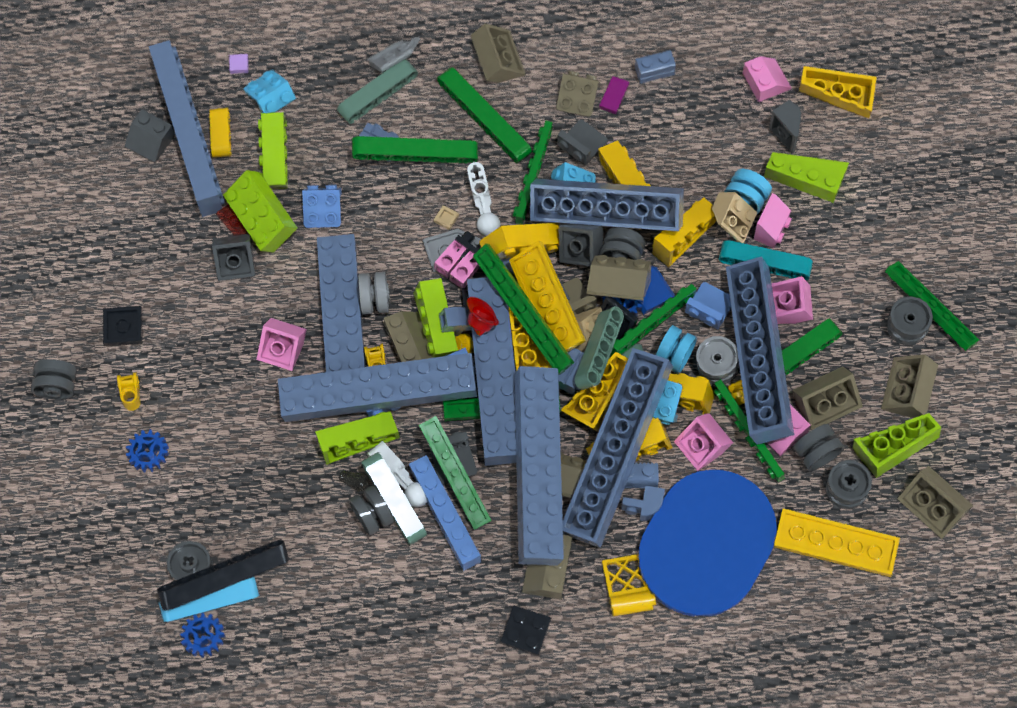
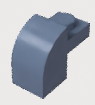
(454, 320)
(648, 506)

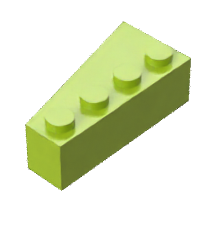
(273, 149)
(807, 174)
(430, 302)
(356, 436)
(891, 446)

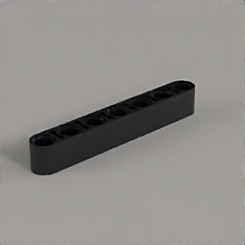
(222, 575)

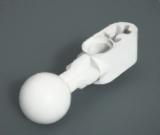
(487, 221)
(413, 490)

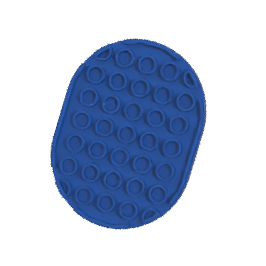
(707, 543)

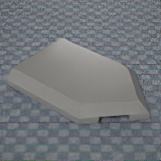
(393, 54)
(439, 243)

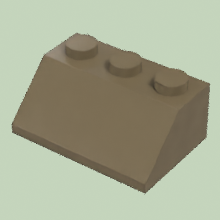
(497, 53)
(619, 277)
(407, 336)
(910, 385)
(828, 397)
(570, 473)
(935, 502)
(548, 579)

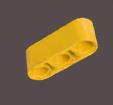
(220, 132)

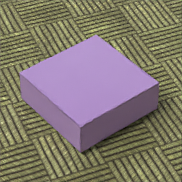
(238, 63)

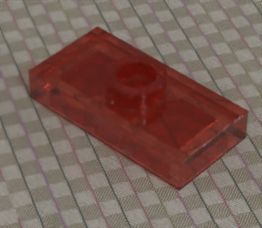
(231, 221)

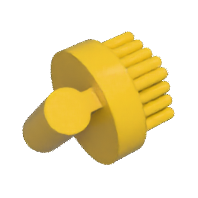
(464, 341)
(737, 392)

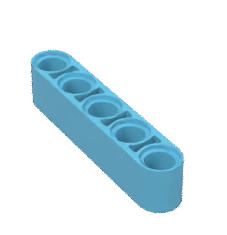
(230, 595)

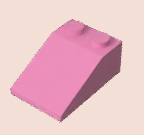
(792, 301)

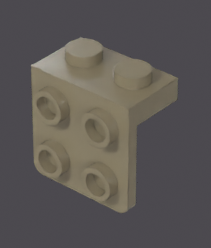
(577, 93)
(579, 299)

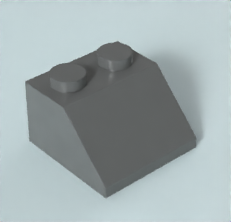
(786, 124)
(149, 136)
(579, 243)
(233, 257)

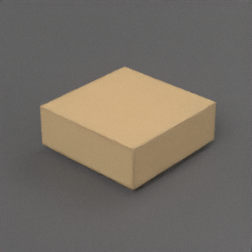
(446, 217)

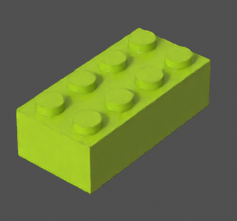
(260, 211)

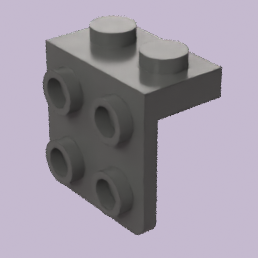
(581, 141)
(461, 446)

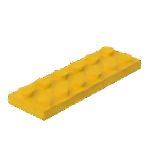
(544, 290)
(836, 542)

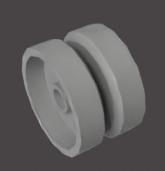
(374, 292)
(727, 359)

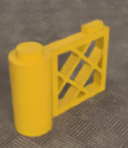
(630, 600)

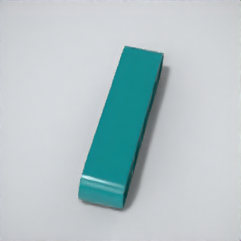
(779, 262)

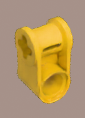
(375, 355)
(129, 388)

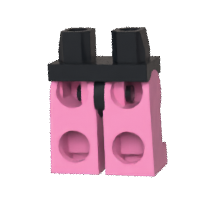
(458, 260)

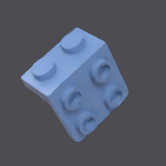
(321, 206)
(709, 305)

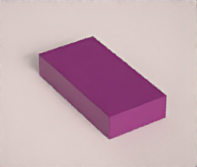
(614, 95)

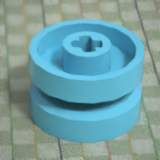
(750, 187)
(677, 349)

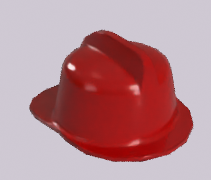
(481, 315)

